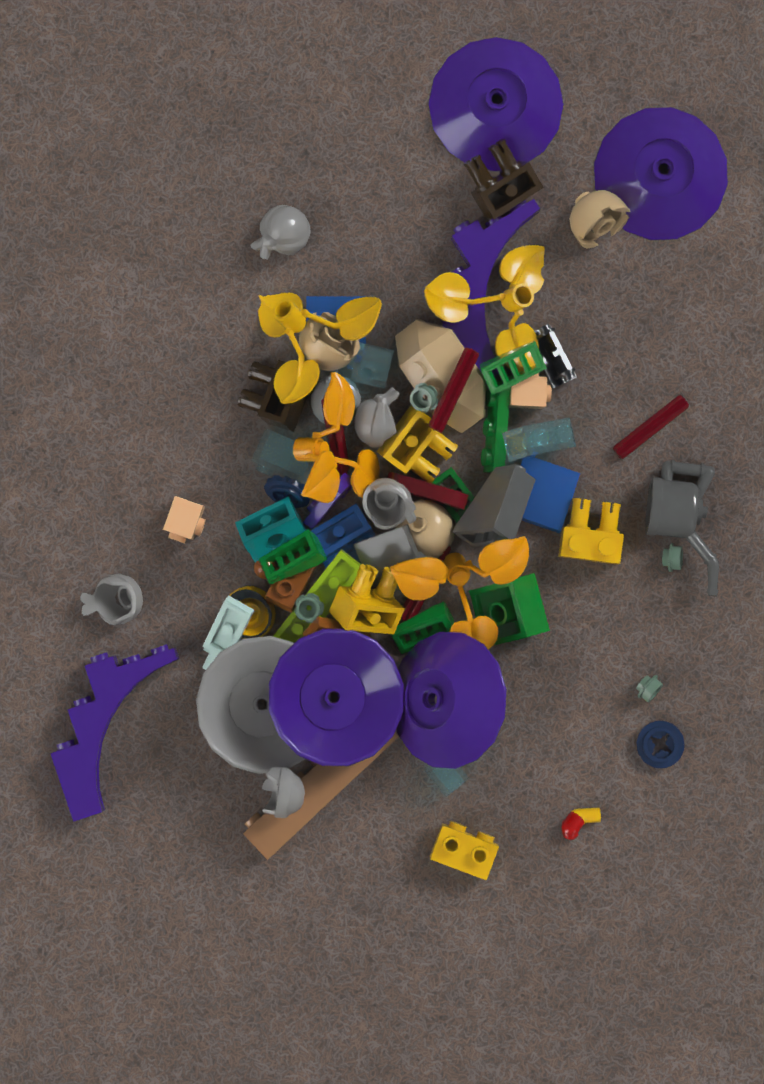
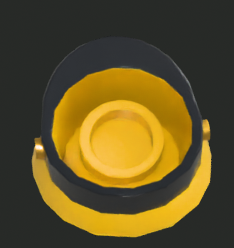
(263, 614)

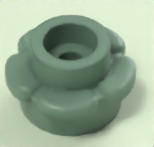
(419, 402)
(673, 557)
(308, 615)
(649, 688)

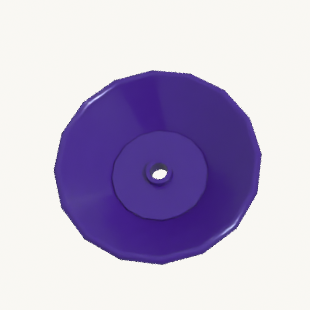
(470, 120)
(663, 203)
(366, 705)
(467, 705)

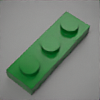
(494, 425)

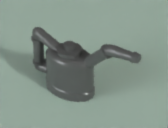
(677, 508)

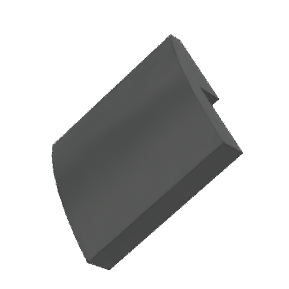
(387, 550)

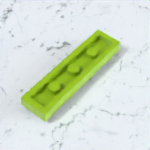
(340, 572)

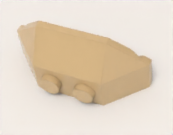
(429, 356)

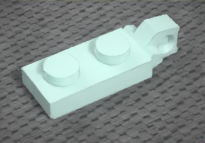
(226, 628)

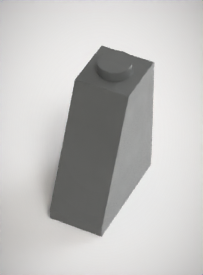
(497, 507)

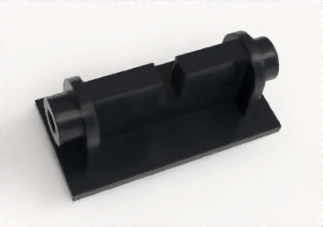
(558, 366)

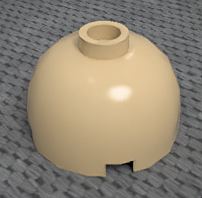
(597, 211)
(326, 344)
(432, 528)

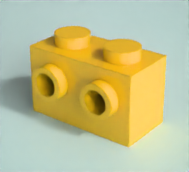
(464, 851)

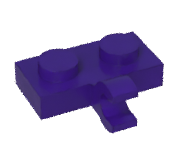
(319, 510)

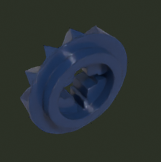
(282, 487)
(662, 758)

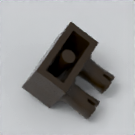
(506, 190)
(269, 406)

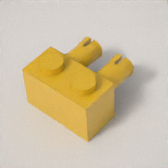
(410, 441)
(596, 545)
(367, 608)

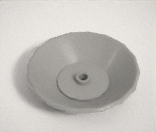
(229, 708)

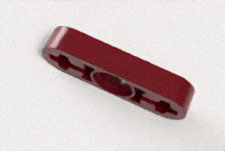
(431, 491)

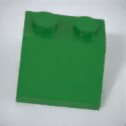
(513, 607)

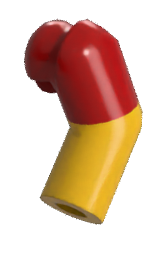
(576, 820)

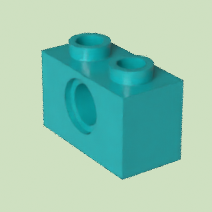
(270, 528)

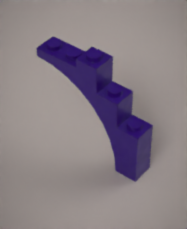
(480, 251)
(79, 763)

